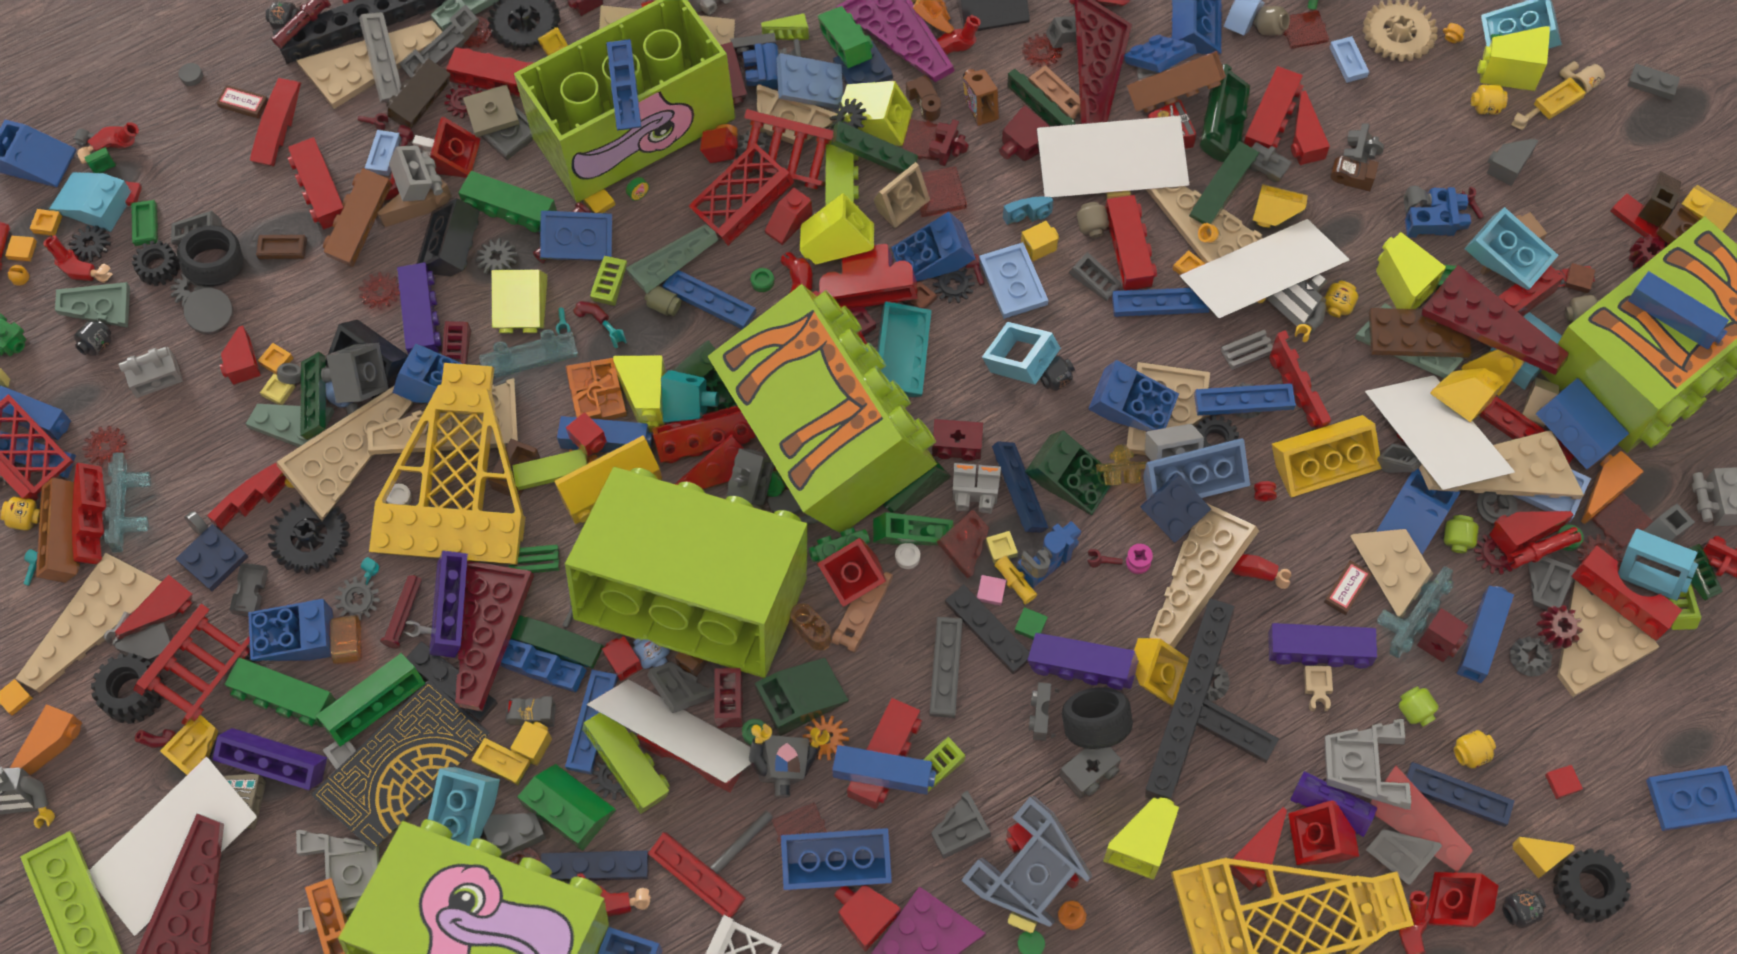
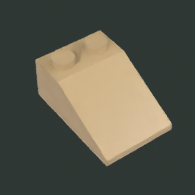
(902, 196)

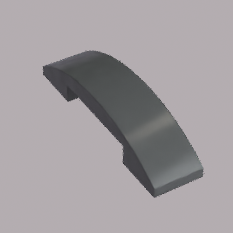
(442, 47)

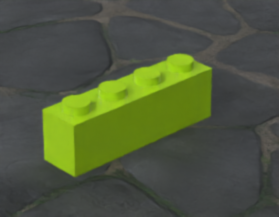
(840, 174)
(626, 761)

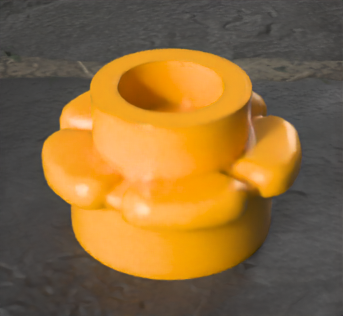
(1454, 33)

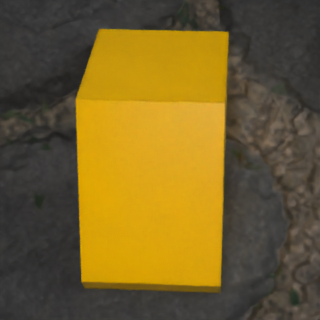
(1541, 854)

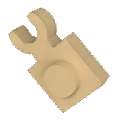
(1319, 683)

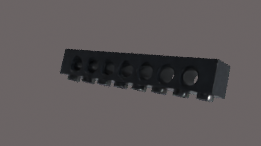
(343, 24)
(1190, 700)

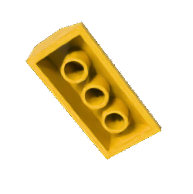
(1327, 455)
(583, 486)

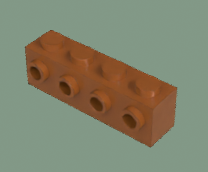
(1177, 81)
(357, 217)
(55, 532)

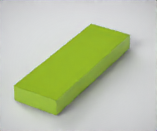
(547, 469)

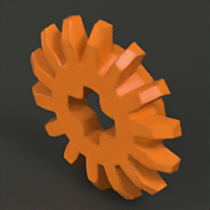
(830, 728)

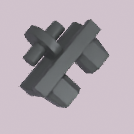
(1365, 145)
(1270, 163)

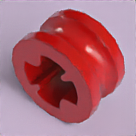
(1265, 491)

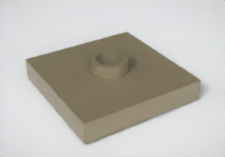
(491, 111)

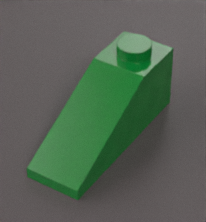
(902, 528)

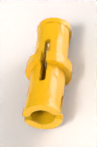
(1015, 579)

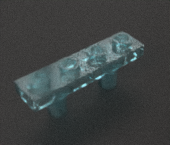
(530, 355)
(116, 511)
(1417, 621)

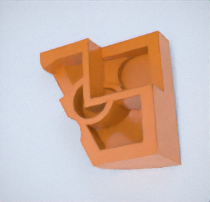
(934, 13)
(583, 374)
(602, 399)

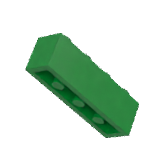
(505, 201)
(278, 692)
(370, 699)

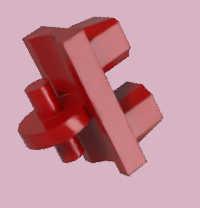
(1721, 556)

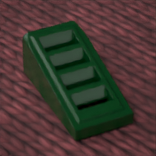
(1704, 576)

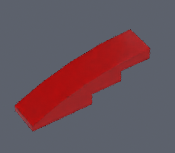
(274, 121)
(263, 485)
(87, 513)

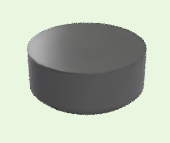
(190, 74)
(289, 373)
(196, 522)

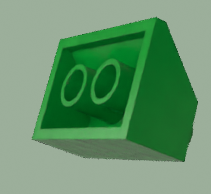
(566, 805)

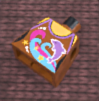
(978, 86)

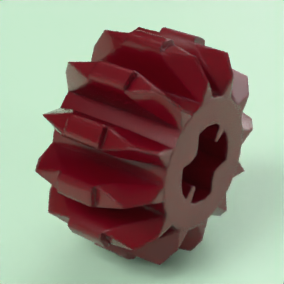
(1644, 250)
(1564, 632)

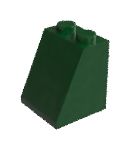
(917, 489)

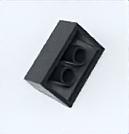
(994, 12)
(449, 238)
(355, 333)

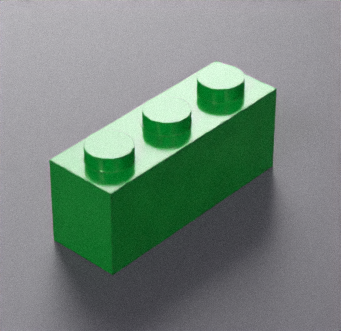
(845, 36)

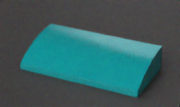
(904, 345)

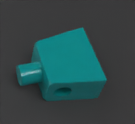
(685, 396)

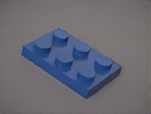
(1159, 53)
(575, 235)
(1693, 797)

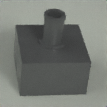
(356, 372)

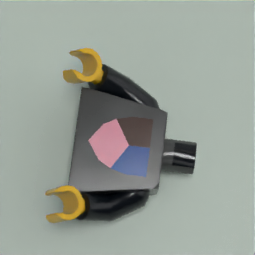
(783, 758)

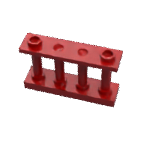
(801, 131)
(184, 642)

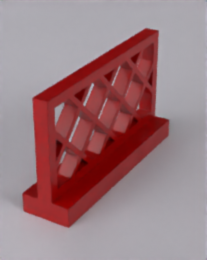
(757, 202)
(13, 474)

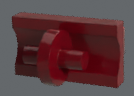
(951, 142)

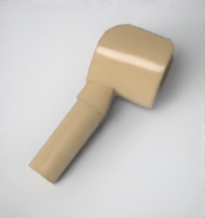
(1521, 120)

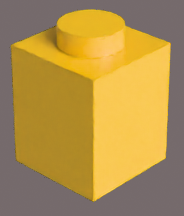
(1040, 240)
(532, 742)

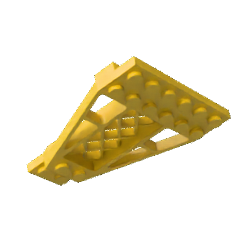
(429, 530)
(1219, 927)

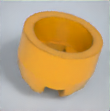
(1205, 236)
(16, 277)

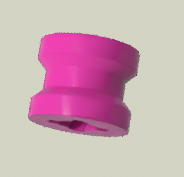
(1140, 564)

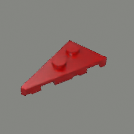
(716, 466)

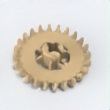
(1403, 23)

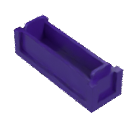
(1314, 791)

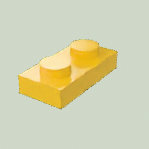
(1559, 98)
(501, 761)

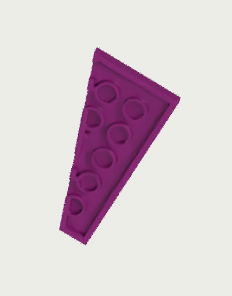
(903, 32)
(928, 928)

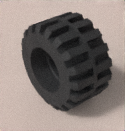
(110, 681)
(1609, 875)

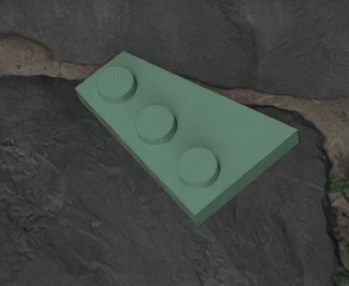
(96, 303)
(281, 422)

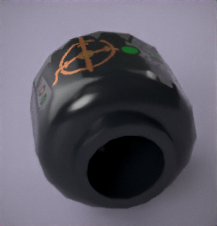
(280, 14)
(92, 338)
(1057, 374)
(1524, 908)

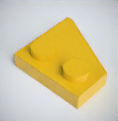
(1498, 362)
(191, 744)

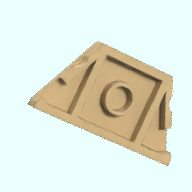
(769, 103)
(1395, 565)

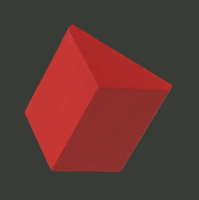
(454, 149)
(852, 571)

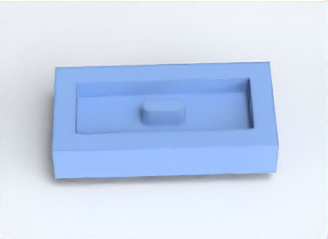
(1349, 59)
(382, 151)

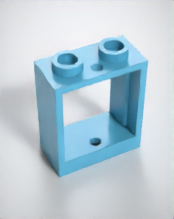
(1029, 370)
(1663, 553)

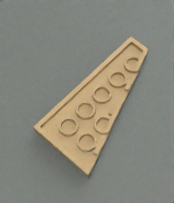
(348, 70)
(1178, 203)
(393, 435)
(334, 458)
(1537, 466)
(1201, 567)
(91, 613)

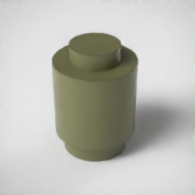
(663, 301)

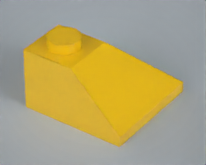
(1706, 204)
(1277, 205)
(1468, 391)
(1160, 668)

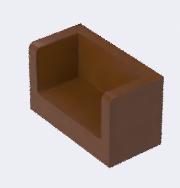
(517, 453)

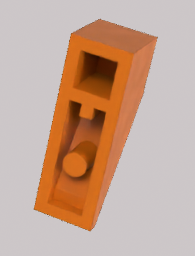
(1614, 478)
(47, 739)
(327, 914)

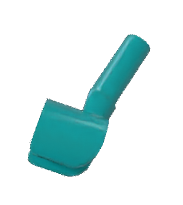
(562, 323)
(615, 335)
(30, 557)
(370, 567)

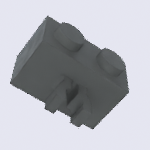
(751, 476)

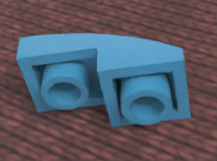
(1033, 207)

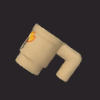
(1587, 78)

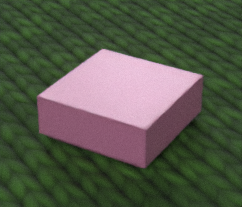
(991, 590)

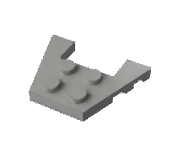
(1355, 767)
(346, 862)

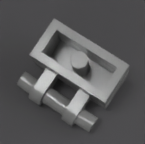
(414, 173)
(151, 371)
(1172, 441)
(1717, 496)

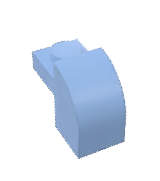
(1242, 15)

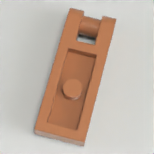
(1056, 91)

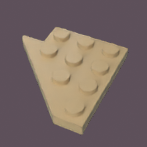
(1184, 412)
(1604, 645)

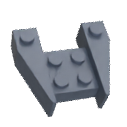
(1036, 871)

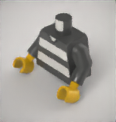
(1302, 305)
(23, 794)

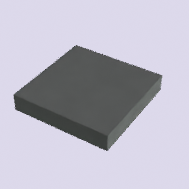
(512, 139)

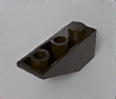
(1660, 199)

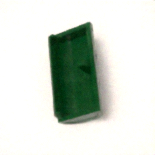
(1225, 116)

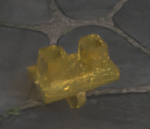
(1131, 469)

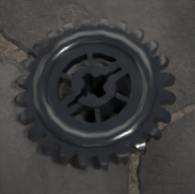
(525, 12)
(300, 526)

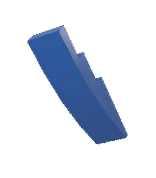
(624, 85)
(542, 666)

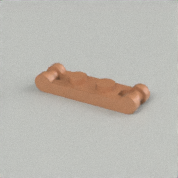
(860, 616)

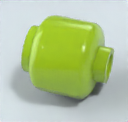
(1461, 533)
(1418, 706)

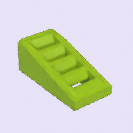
(787, 28)
(610, 298)
(1689, 617)
(939, 751)

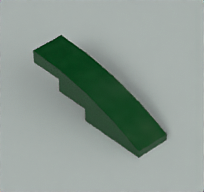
(1224, 184)
(557, 641)

